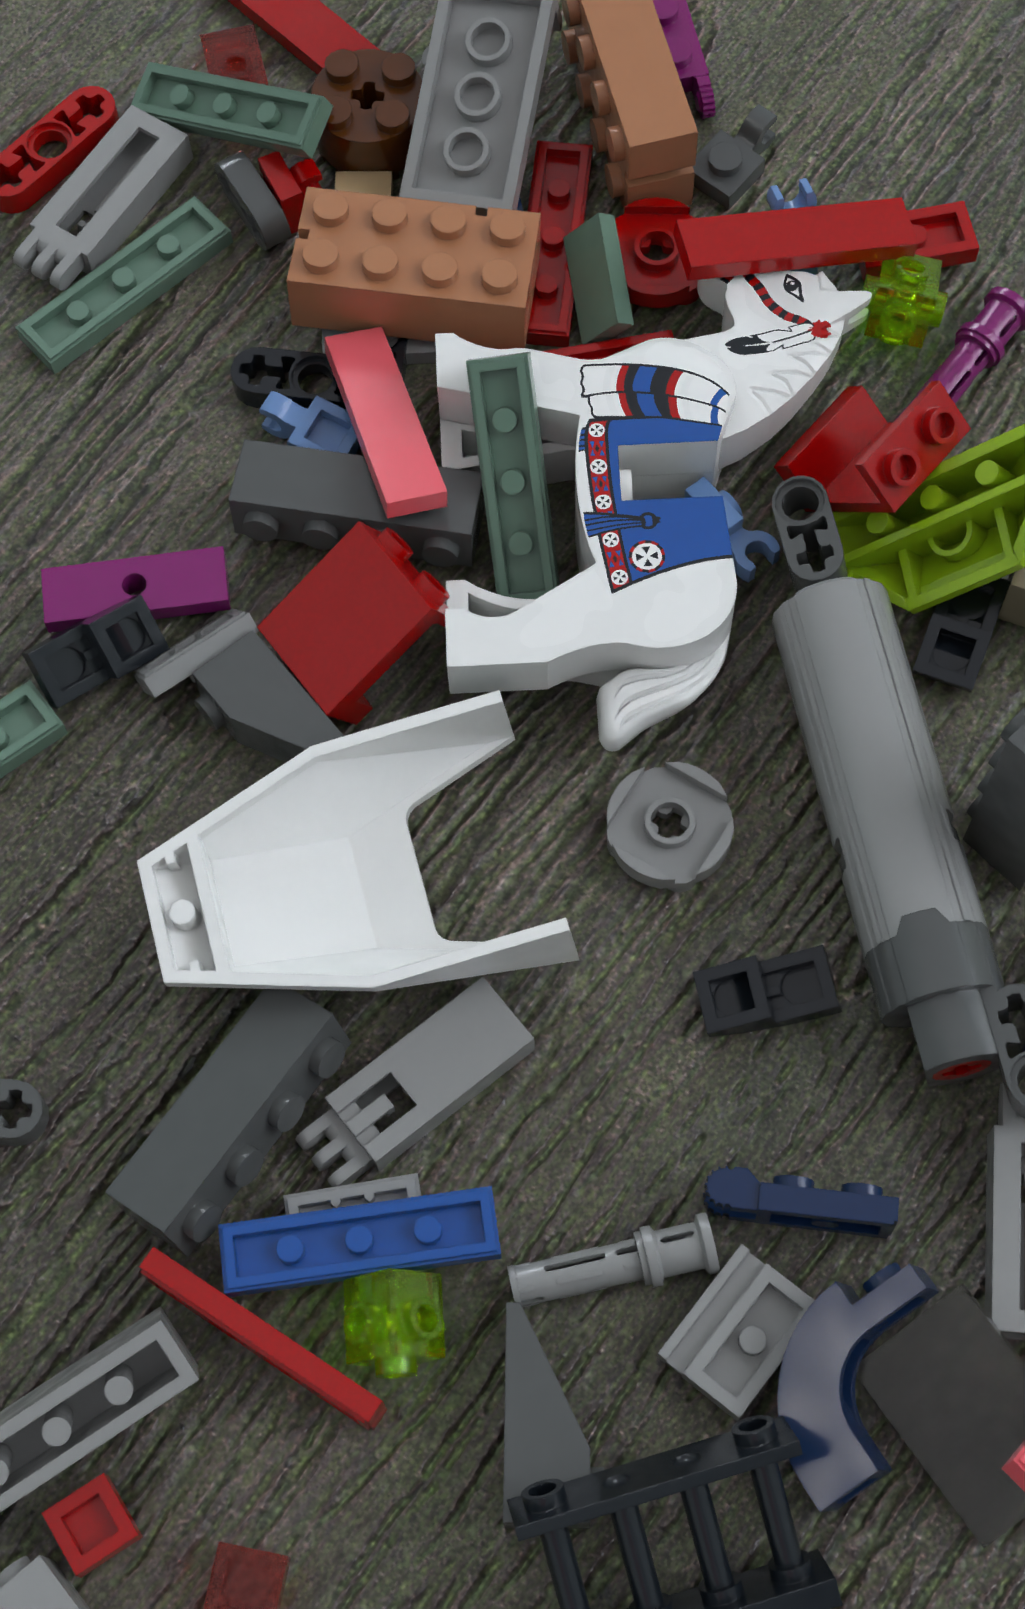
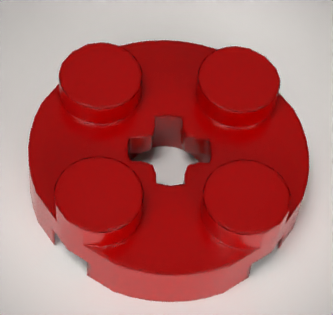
(648, 280)

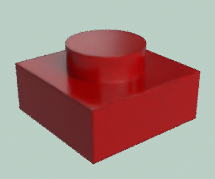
(92, 1525)

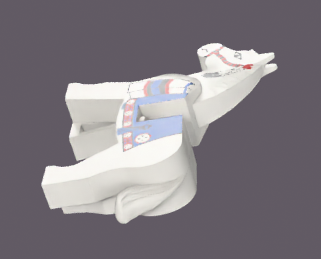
(633, 434)

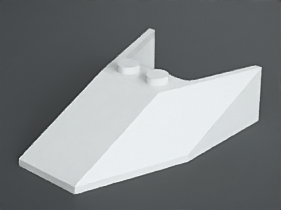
(318, 871)

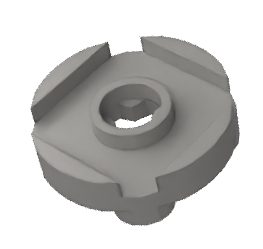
(671, 861)

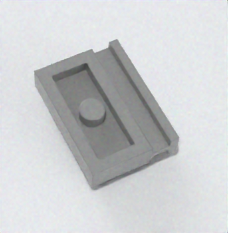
(736, 1332)

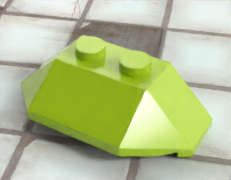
(951, 531)

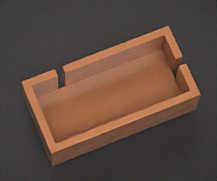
(634, 98)
(414, 268)

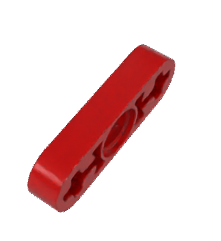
(58, 125)

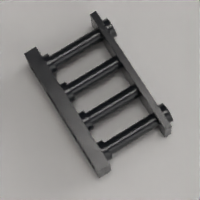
(755, 1445)

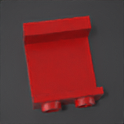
(874, 461)

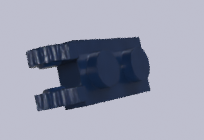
(797, 1204)

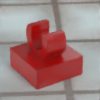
(289, 184)

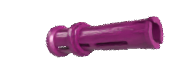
(980, 342)

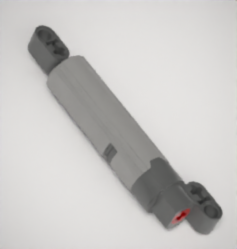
(889, 809)

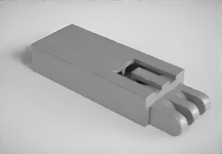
(112, 186)
(436, 1065)
(1005, 1222)

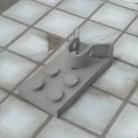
(479, 101)

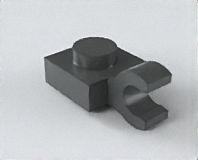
(732, 165)

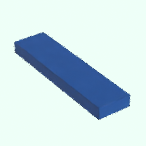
(358, 1241)

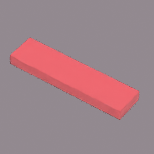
(385, 423)

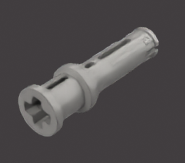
(645, 1257)

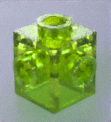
(905, 300)
(394, 1321)

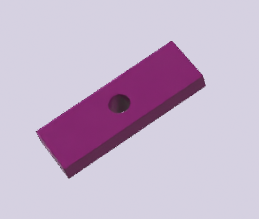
(171, 582)

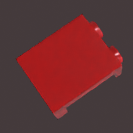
(354, 618)

